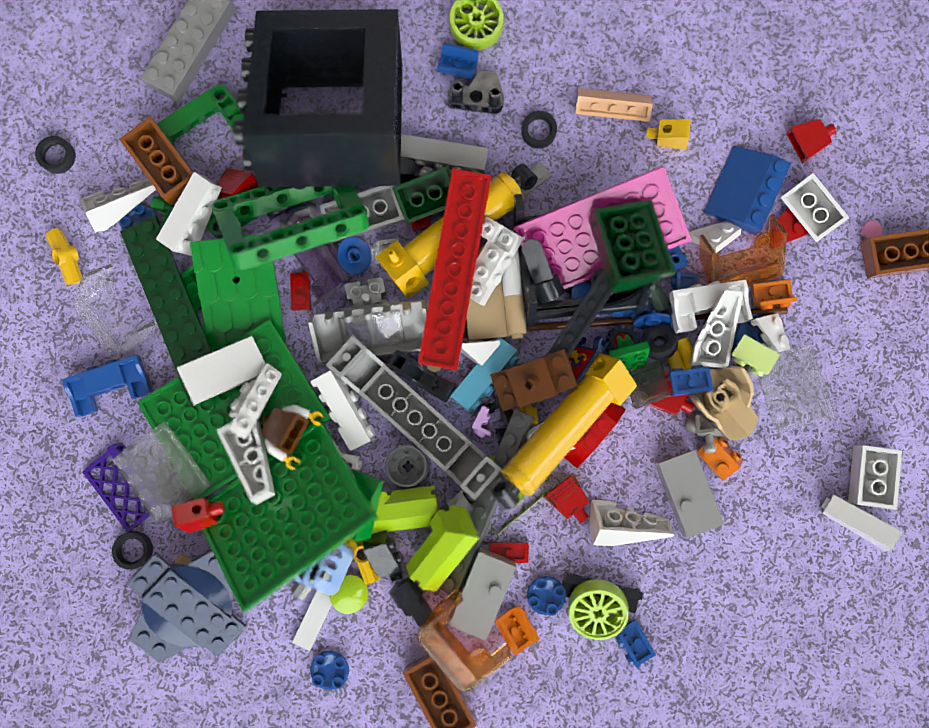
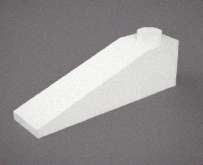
(110, 208)
(717, 336)
(617, 526)

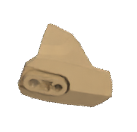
(733, 412)

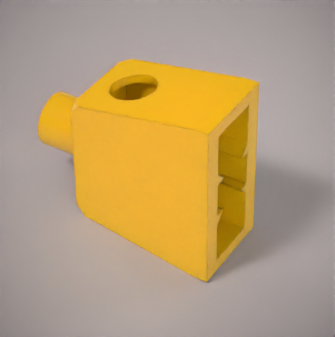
(671, 133)

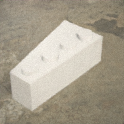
(190, 214)
(345, 410)
(249, 461)

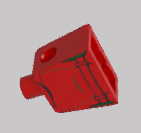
(236, 182)
(569, 499)

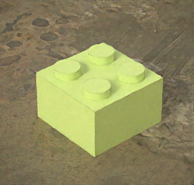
(755, 355)

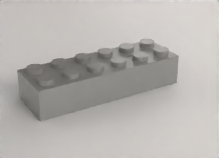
(187, 47)

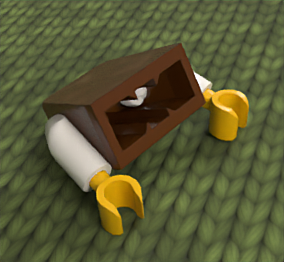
(284, 430)

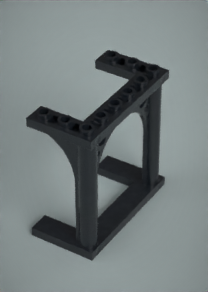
(634, 300)

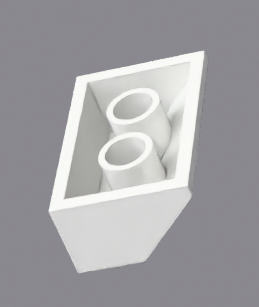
(814, 207)

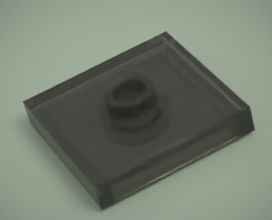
(650, 383)

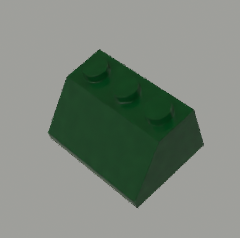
(423, 194)

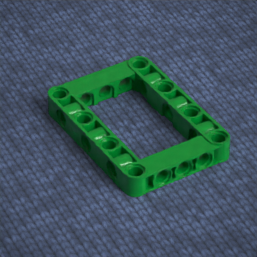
(197, 112)
(288, 239)

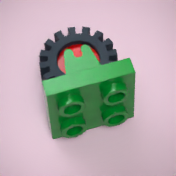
(626, 346)

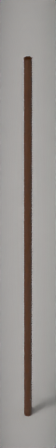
(628, 320)

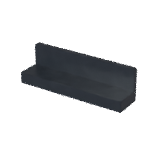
(571, 581)

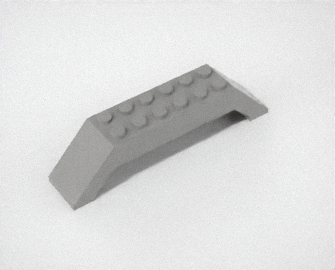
(414, 417)

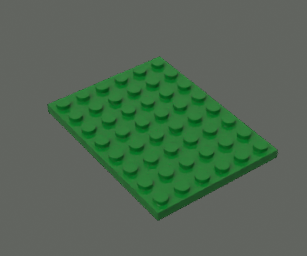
(198, 423)
(286, 534)

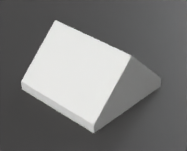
(479, 350)

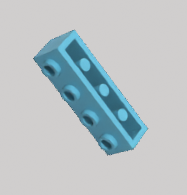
(479, 382)

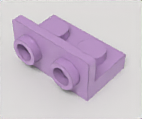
(481, 419)

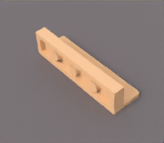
(613, 104)

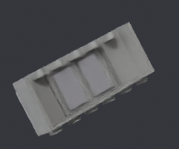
(378, 327)

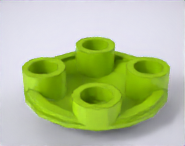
(351, 595)

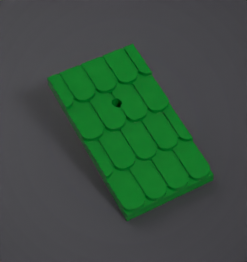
(233, 298)

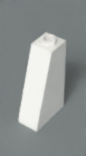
(861, 523)

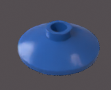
(360, 252)
(652, 318)

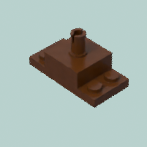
(534, 380)

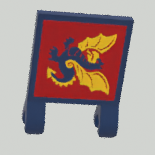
(583, 357)

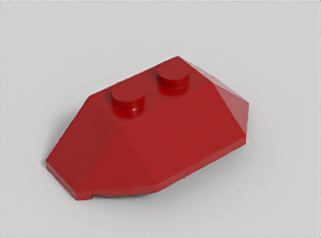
(595, 434)

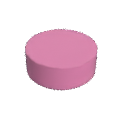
(871, 229)

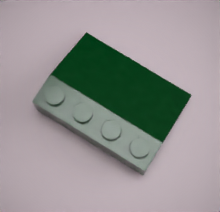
(631, 245)

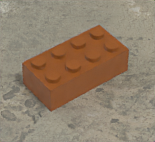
(158, 159)
(896, 253)
(438, 695)

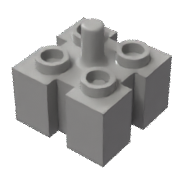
(366, 294)

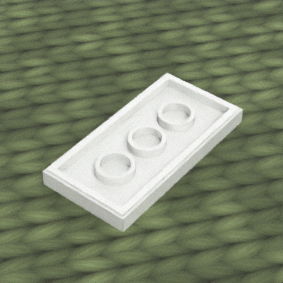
(221, 370)

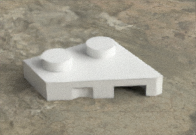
(717, 235)

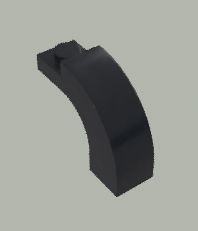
(421, 376)

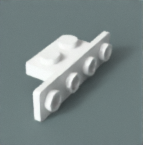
(252, 400)

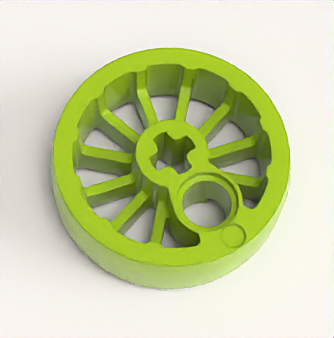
(475, 26)
(598, 609)

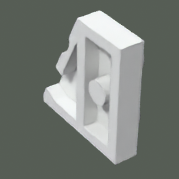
(773, 332)

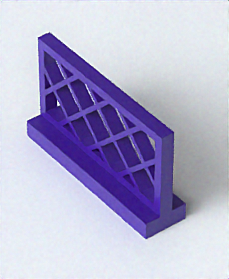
(114, 450)

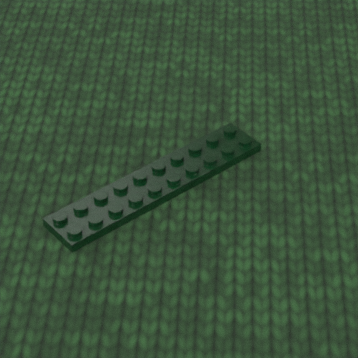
(166, 294)

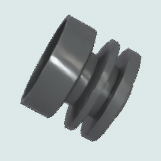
(396, 464)

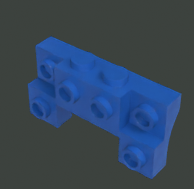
(100, 380)

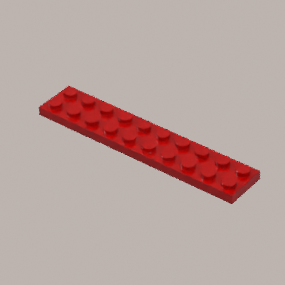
(454, 269)

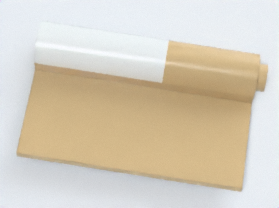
(503, 311)

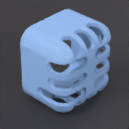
(336, 575)

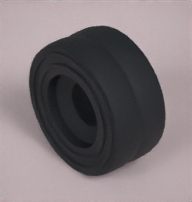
(663, 332)

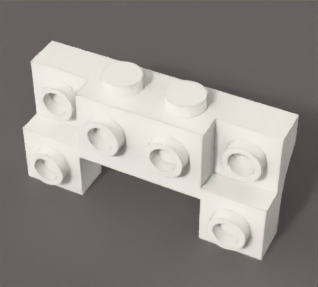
(493, 259)
(702, 300)

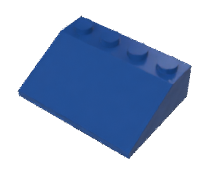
(747, 188)

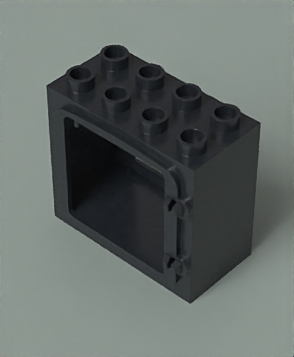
(322, 51)

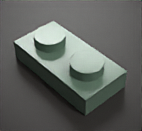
(658, 298)

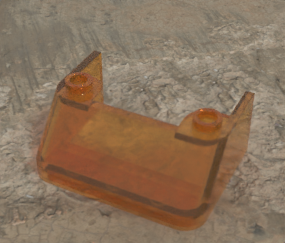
(755, 264)
(463, 668)

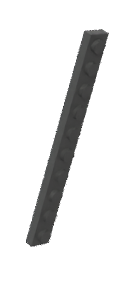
(486, 502)

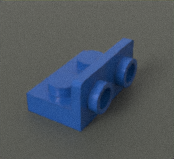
(690, 381)

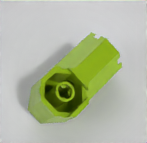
(406, 509)
(444, 548)

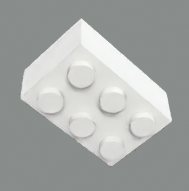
(875, 477)

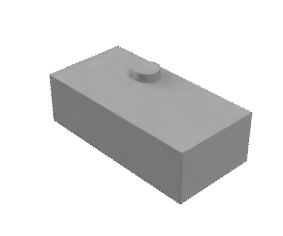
(380, 207)
(689, 493)
(483, 593)

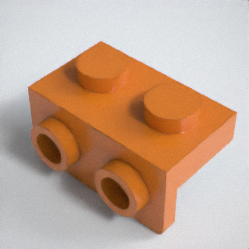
(772, 293)
(723, 460)
(516, 629)

